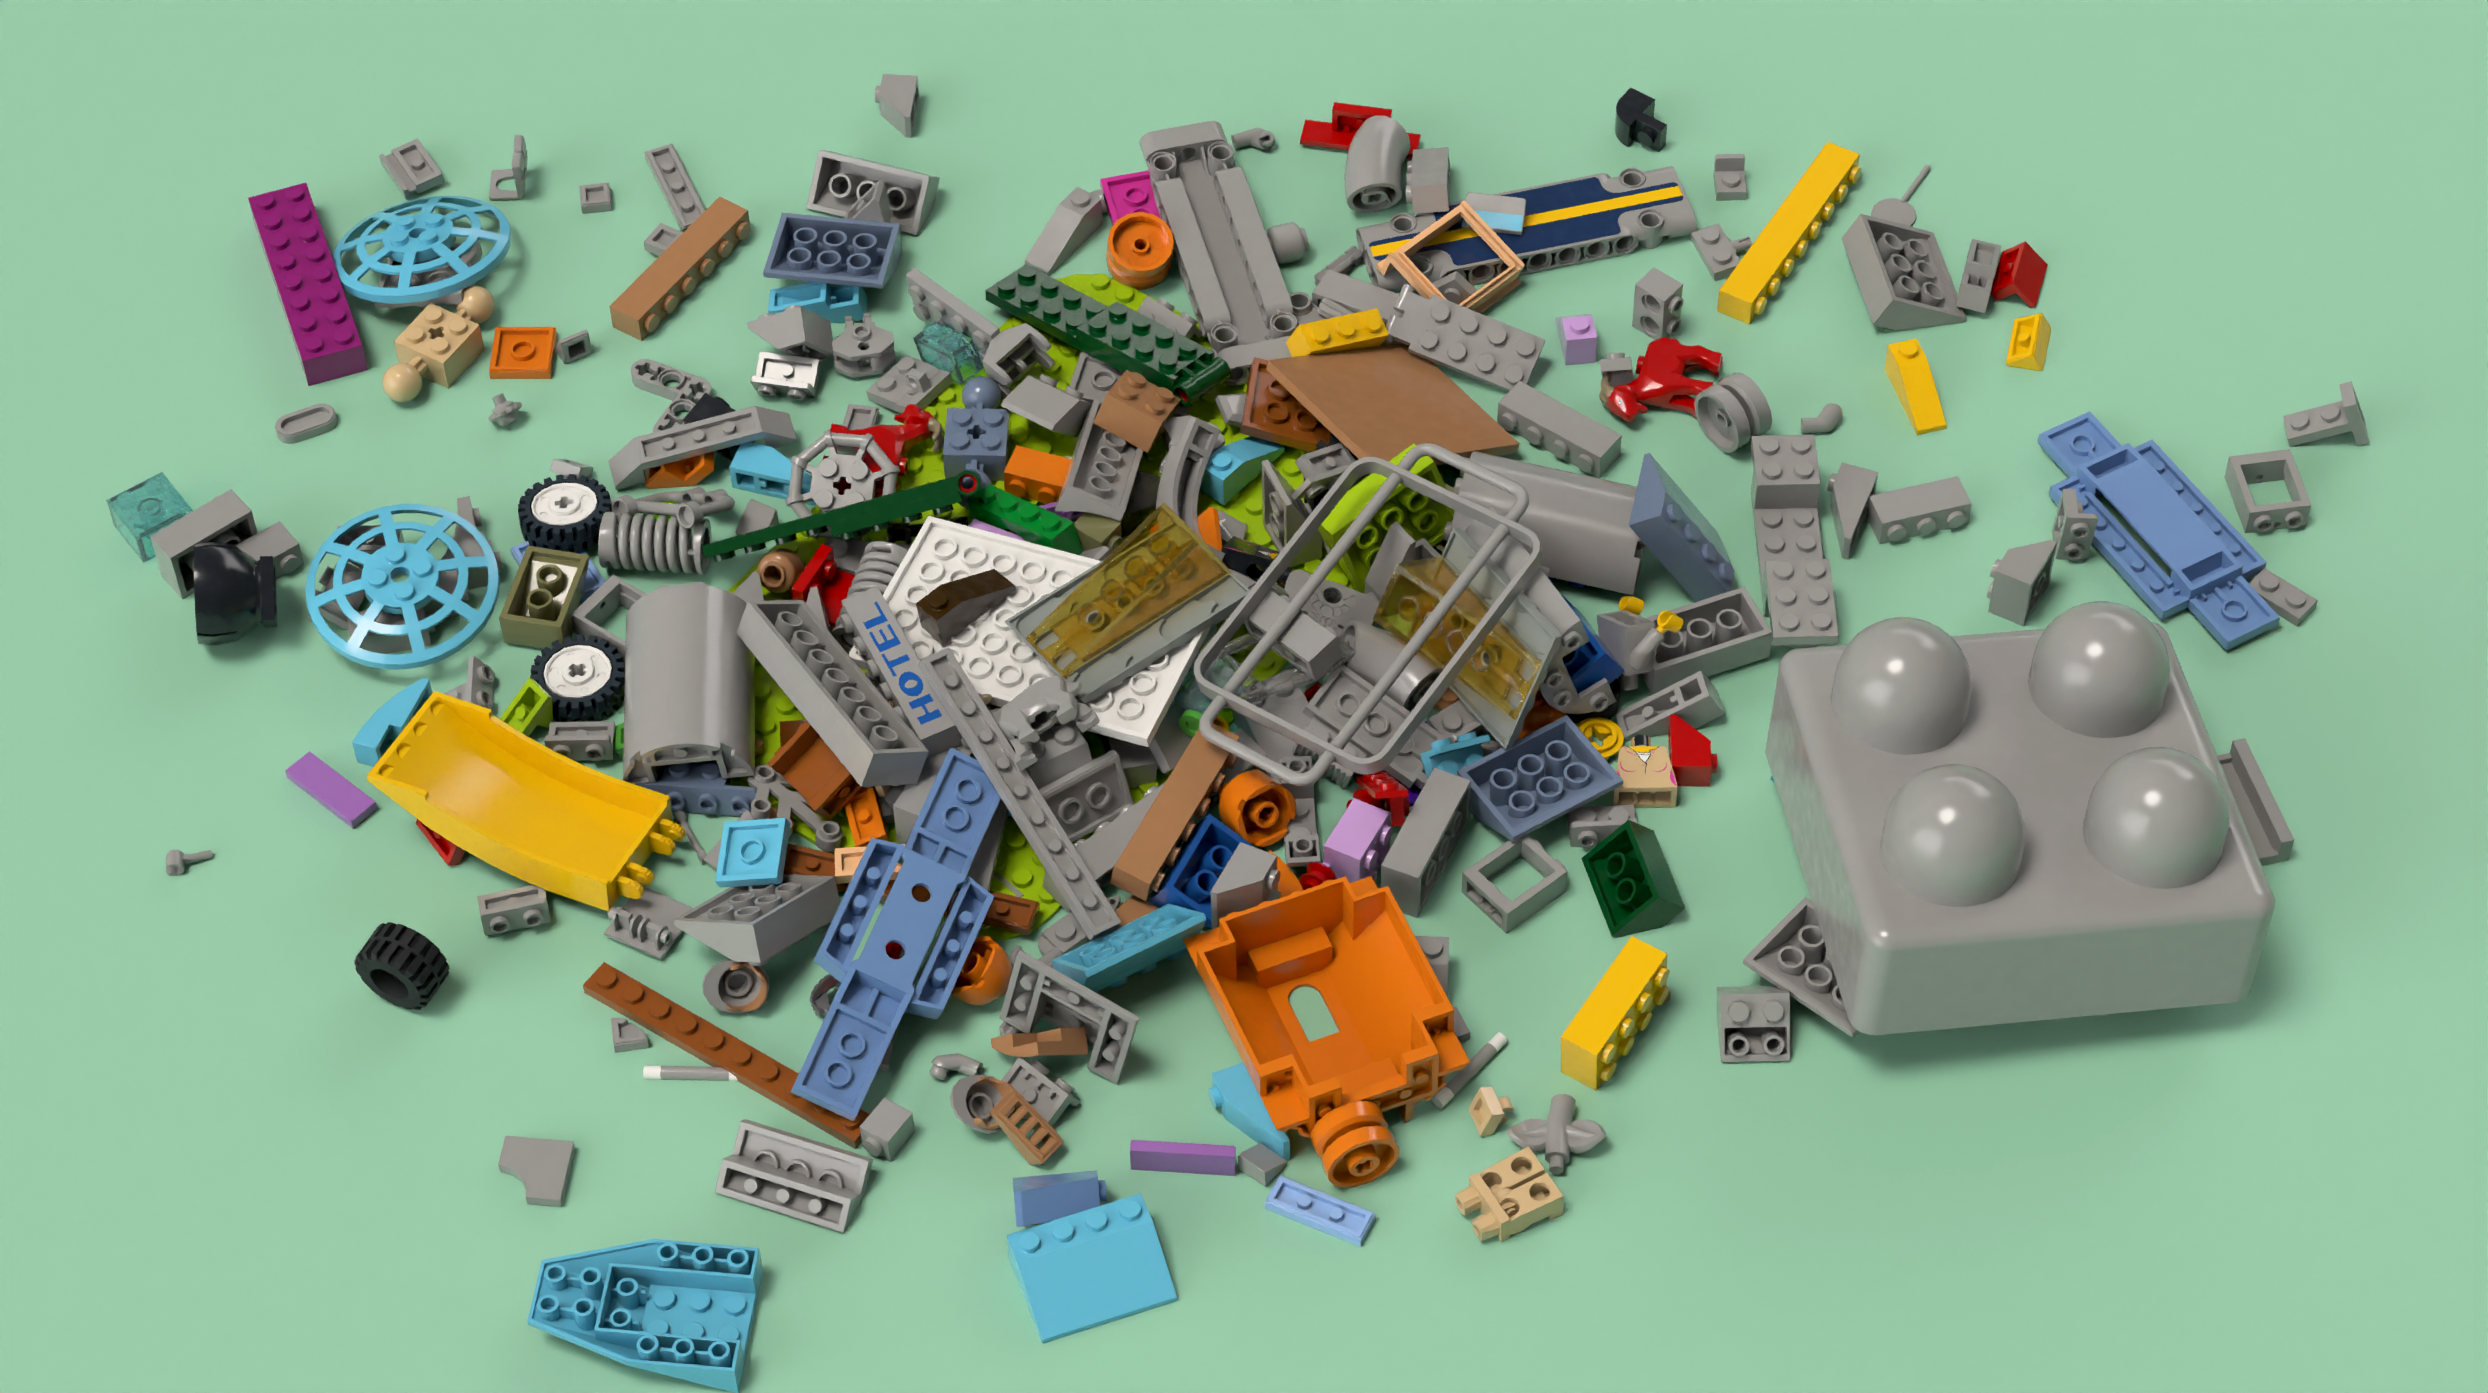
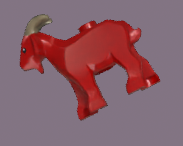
(1661, 379)
(896, 441)

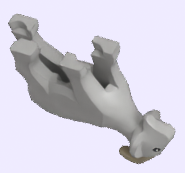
(1036, 712)

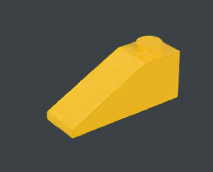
(1914, 386)

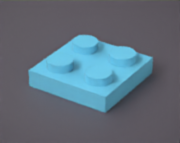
(752, 852)

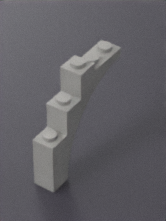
(448, 582)

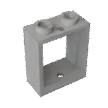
(2266, 468)
(601, 606)
(1494, 903)

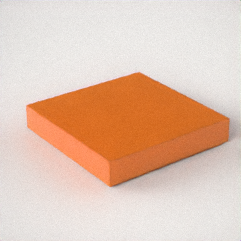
(523, 353)

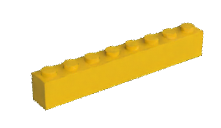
(1789, 233)

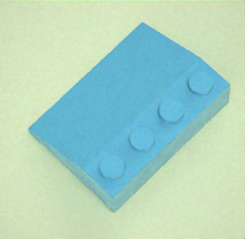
(1131, 948)
(1091, 1268)

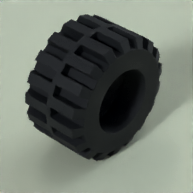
(401, 966)

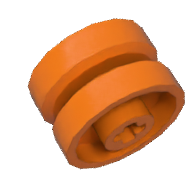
(1140, 250)
(1354, 1144)

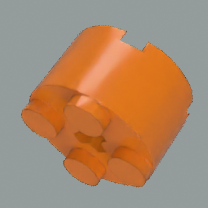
(1256, 807)

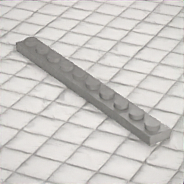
(1019, 794)

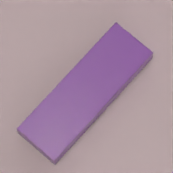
(331, 789)
(1183, 1157)

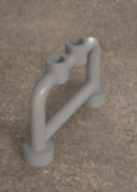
(690, 507)

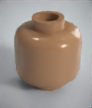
(780, 570)

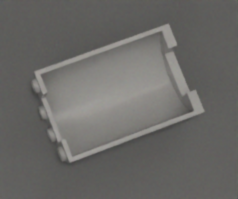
(1574, 515)
(687, 683)
(1557, 686)

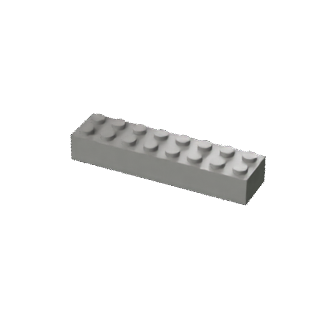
(832, 693)

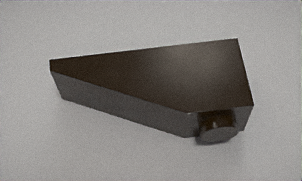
(960, 603)

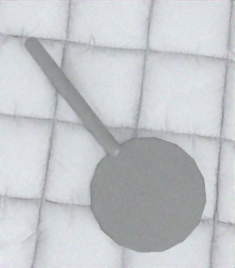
(1899, 210)

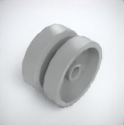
(1733, 412)

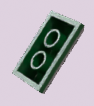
(1632, 881)

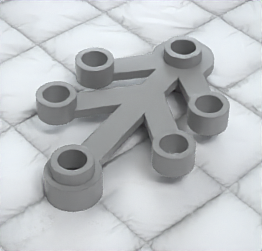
(771, 782)

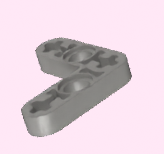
(680, 395)

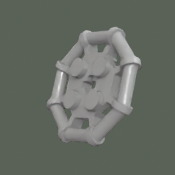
(836, 468)

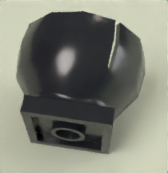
(231, 592)

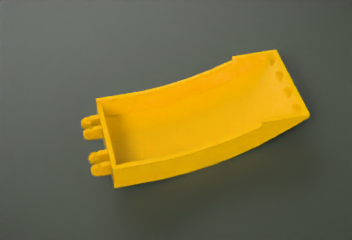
(525, 804)

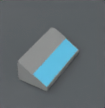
(1499, 212)

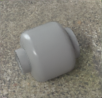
(1288, 242)

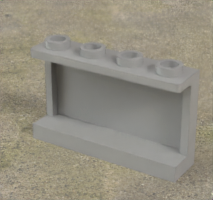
(2256, 804)

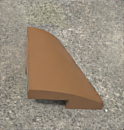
(1047, 1043)

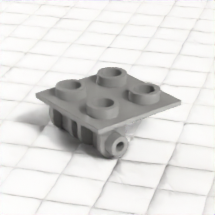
(647, 923)

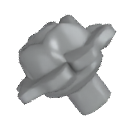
(505, 411)

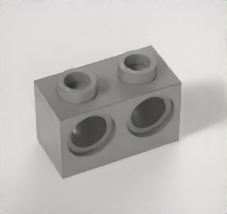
(1657, 305)

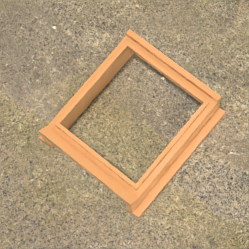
(1485, 296)

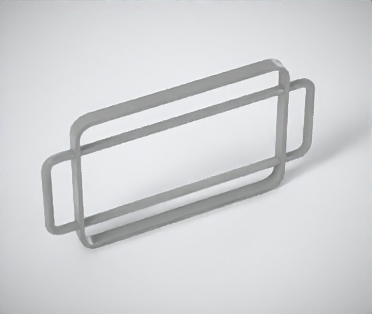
(1334, 752)

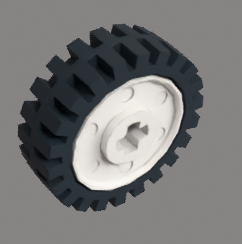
(563, 513)
(581, 678)

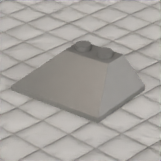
(1045, 993)

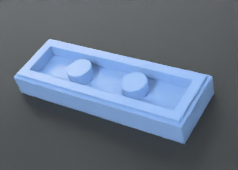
(1320, 1210)

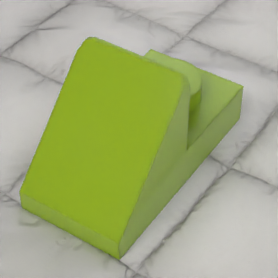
(529, 708)

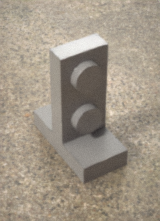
(2328, 420)

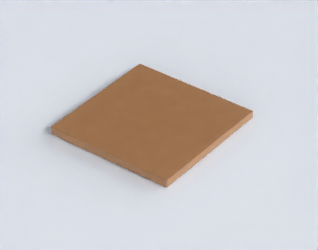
(1387, 400)

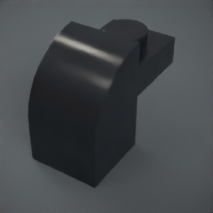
(1637, 122)

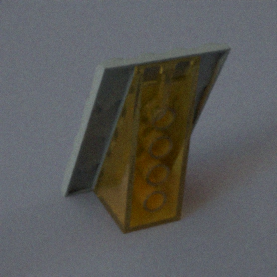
(1131, 606)
(1511, 661)

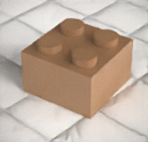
(1136, 410)

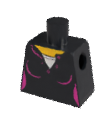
(1244, 555)

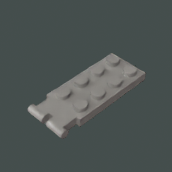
(1464, 340)
(1339, 700)

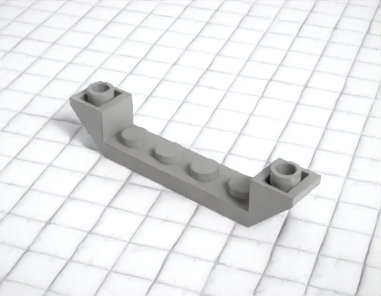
(698, 439)

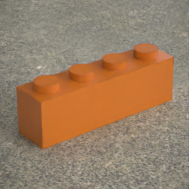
(1035, 474)

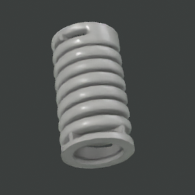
(652, 537)
(874, 570)

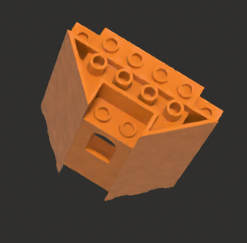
(1373, 977)

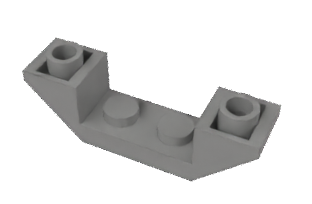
(1301, 840)

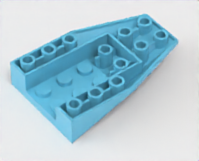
(656, 1306)

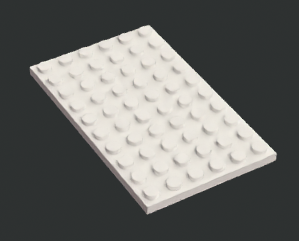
(993, 653)

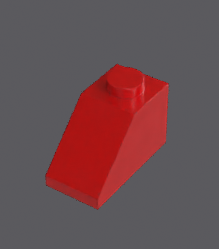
(1690, 754)

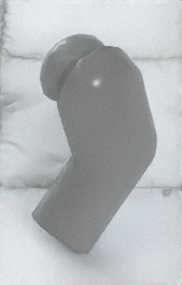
(1255, 137)
(1824, 422)
(956, 1062)

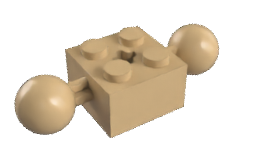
(439, 345)

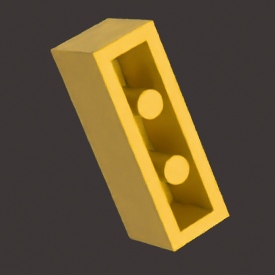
(1338, 334)

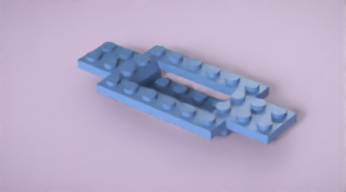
(2174, 519)

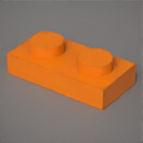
(866, 817)

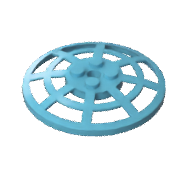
(418, 240)
(406, 595)

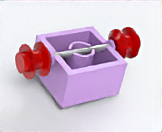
(1355, 844)

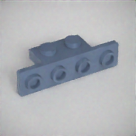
(702, 790)

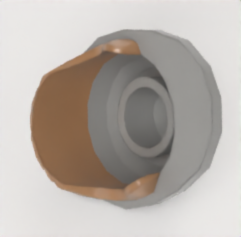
(736, 986)
(975, 1097)

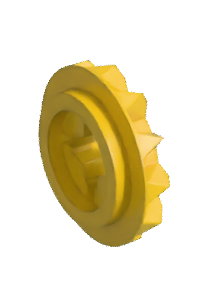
(1604, 730)

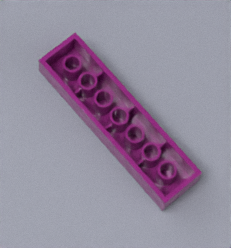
(307, 284)

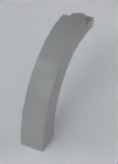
(1184, 473)

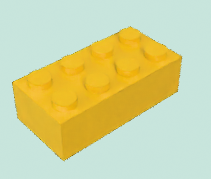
(1614, 1013)

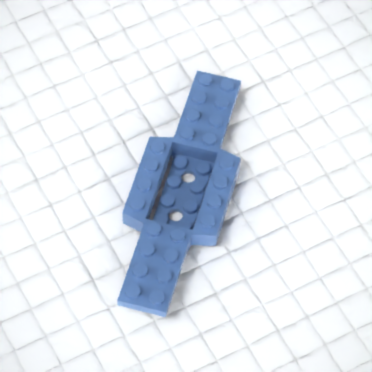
(876, 987)

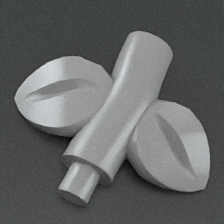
(1558, 1133)

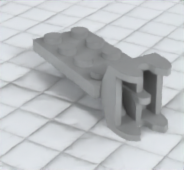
(1004, 353)

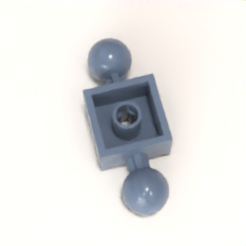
(977, 435)

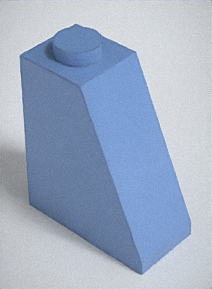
(1056, 1196)

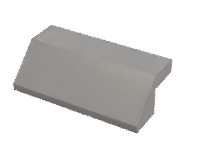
(794, 1176)

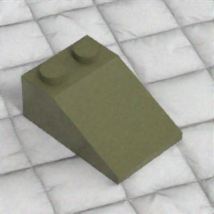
(544, 597)

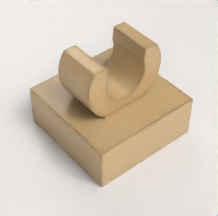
(1489, 1110)

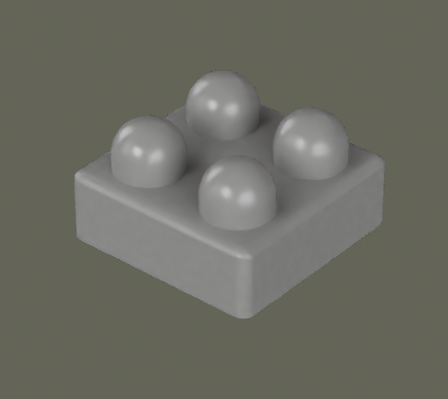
(2014, 824)

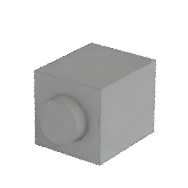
(886, 1129)

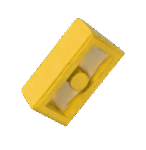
(2029, 342)

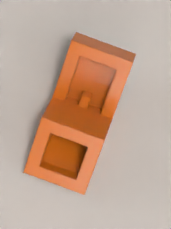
(680, 473)

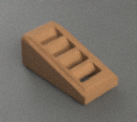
(1043, 1131)

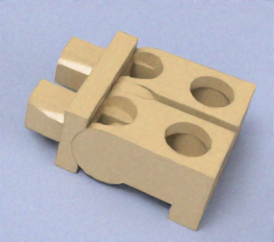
(1510, 1196)

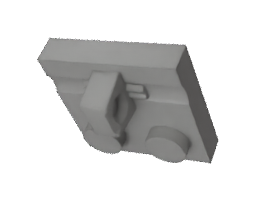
(909, 383)

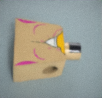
(1645, 776)

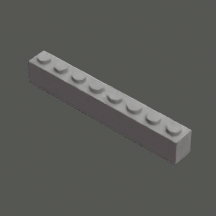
(1110, 838)

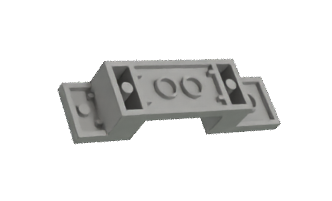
(1788, 541)

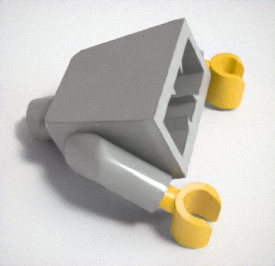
(1634, 637)

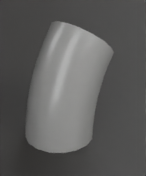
(1375, 165)
(1376, 653)

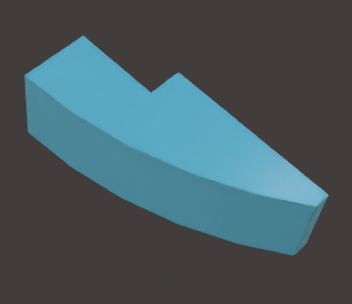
(823, 299)
(389, 722)

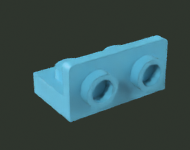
(1454, 756)

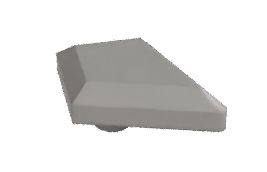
(1231, 408)

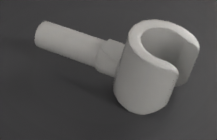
(176, 859)

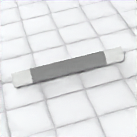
(1469, 1071)
(687, 1073)

